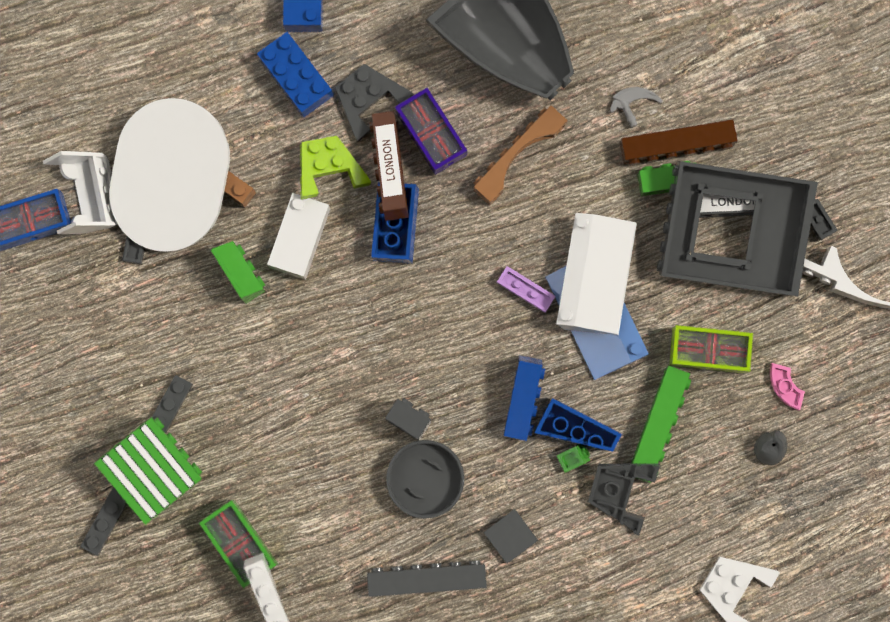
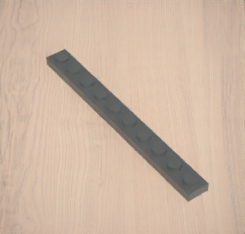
(115, 504)

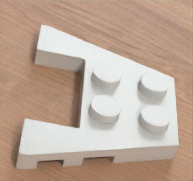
(728, 583)

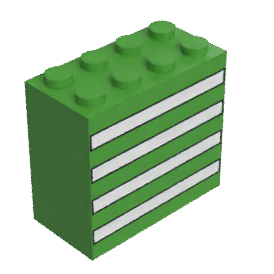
(149, 469)

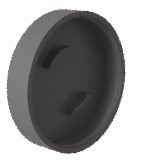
(425, 479)

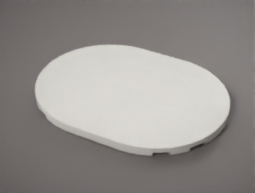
(169, 174)

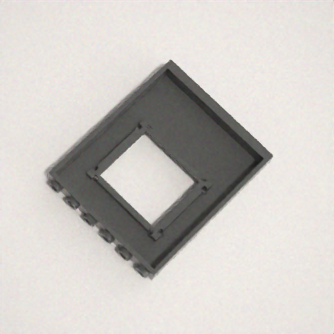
(776, 233)

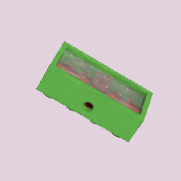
(235, 539)

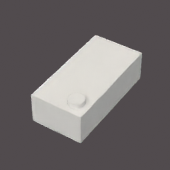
(298, 236)

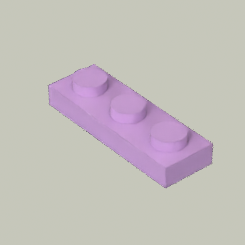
(526, 289)

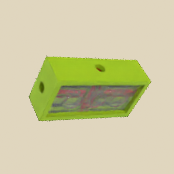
(711, 349)

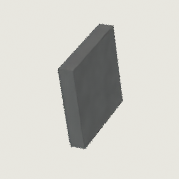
(510, 536)

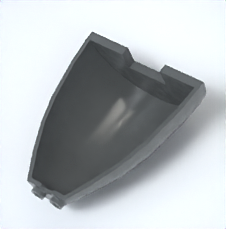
(509, 40)

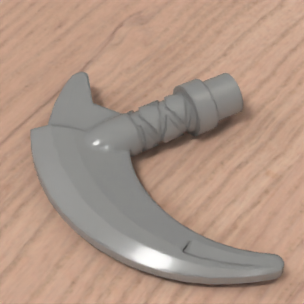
(628, 95)

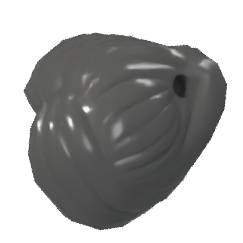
(771, 453)

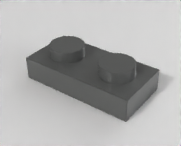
(821, 222)

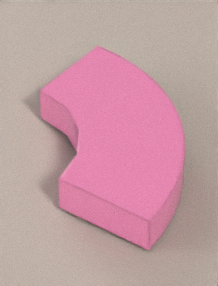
(784, 386)

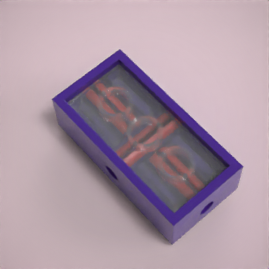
(431, 131)

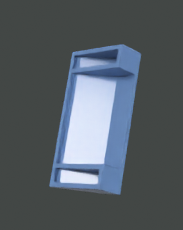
(604, 351)

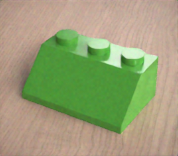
(239, 271)

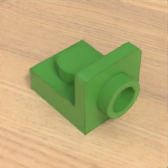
(573, 457)

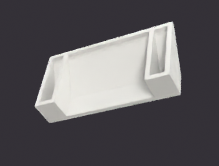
(596, 274)

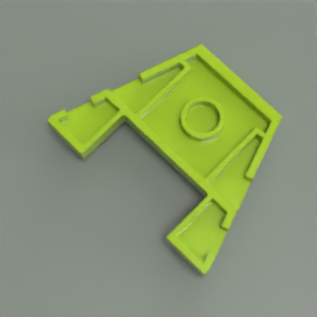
(325, 158)

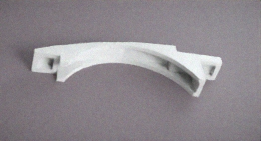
(832, 272)

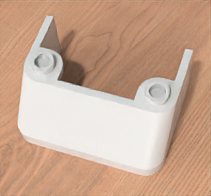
(92, 183)

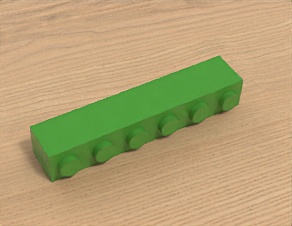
(661, 417)

